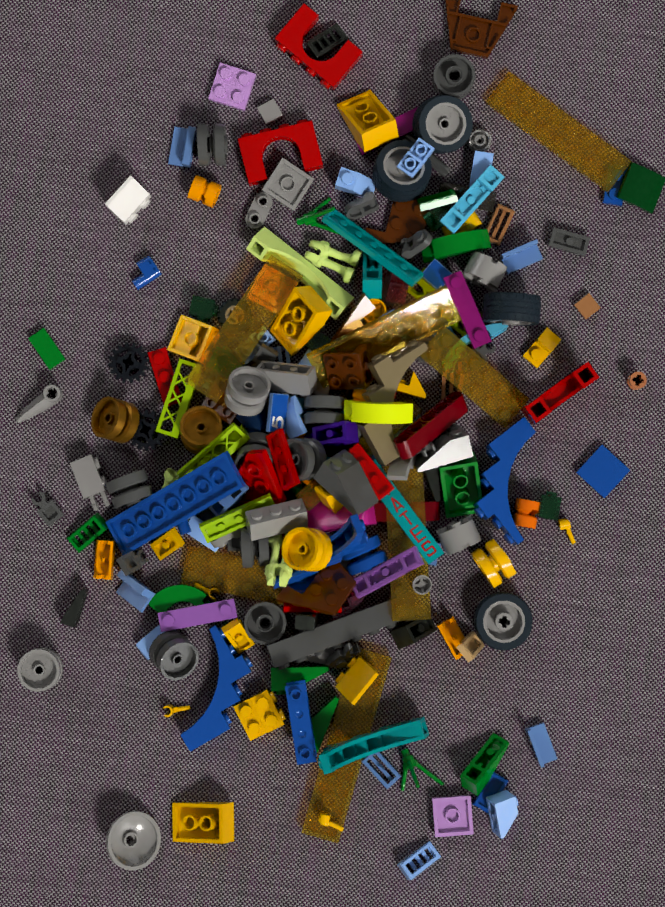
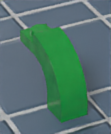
(457, 244)
(177, 593)

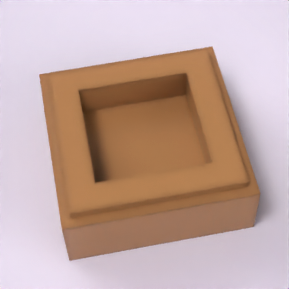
(587, 306)

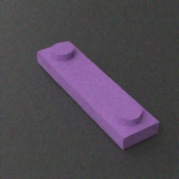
(387, 571)
(197, 615)

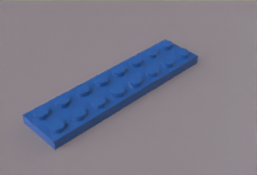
(175, 503)

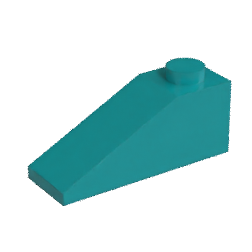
(371, 278)

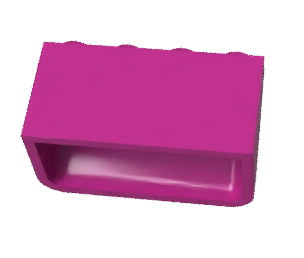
(325, 520)

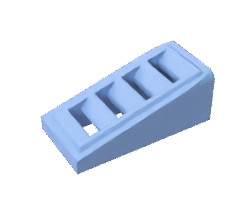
(402, 865)

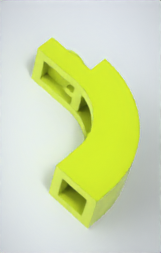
(378, 412)

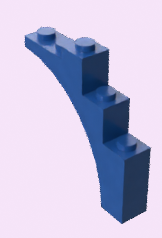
(495, 503)
(345, 541)
(214, 721)

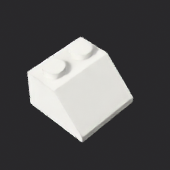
(128, 200)

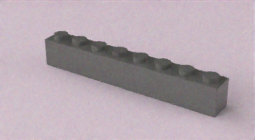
(331, 635)

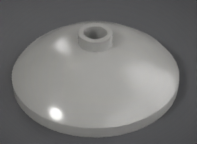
(143, 843)

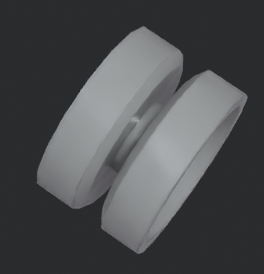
(247, 391)
(29, 665)

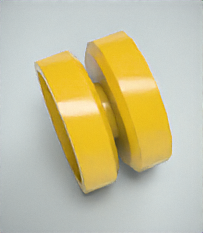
(306, 549)
(493, 563)

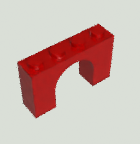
(330, 71)
(300, 134)
(559, 393)

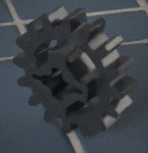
(121, 360)
(150, 439)

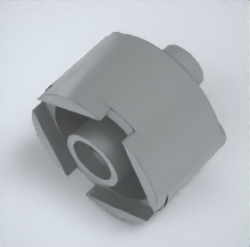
(484, 271)
(458, 535)

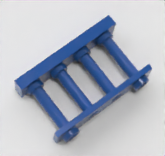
(301, 722)

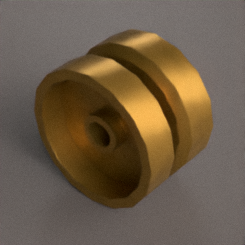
(115, 419)
(199, 428)

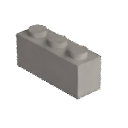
(290, 377)
(276, 519)

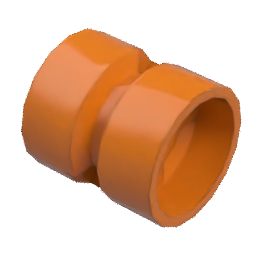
(526, 513)

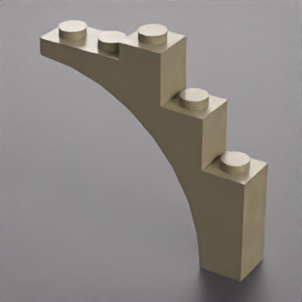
(387, 373)

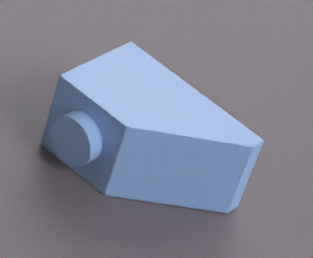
(354, 183)
(502, 811)

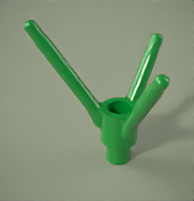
(311, 217)
(409, 764)

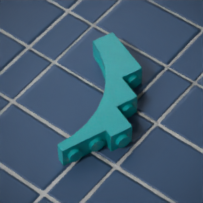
(363, 745)

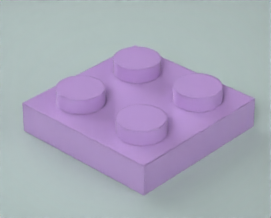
(232, 87)
(452, 815)

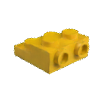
(191, 338)
(260, 714)

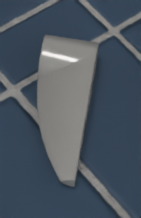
(40, 403)

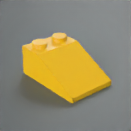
(368, 120)
(300, 318)
(356, 679)
(203, 822)

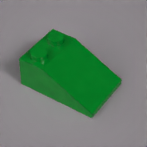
(460, 486)

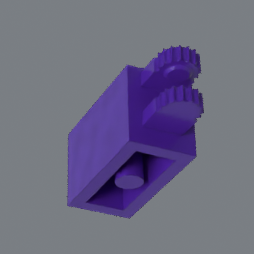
(335, 434)

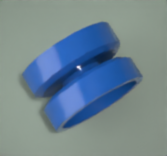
(366, 558)

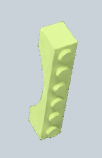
(267, 244)

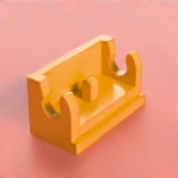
(104, 559)
(452, 635)

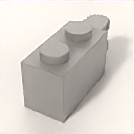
(90, 479)

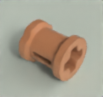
(641, 376)

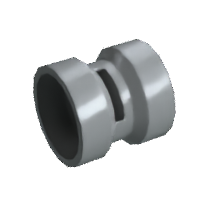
(421, 582)

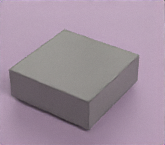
(270, 111)

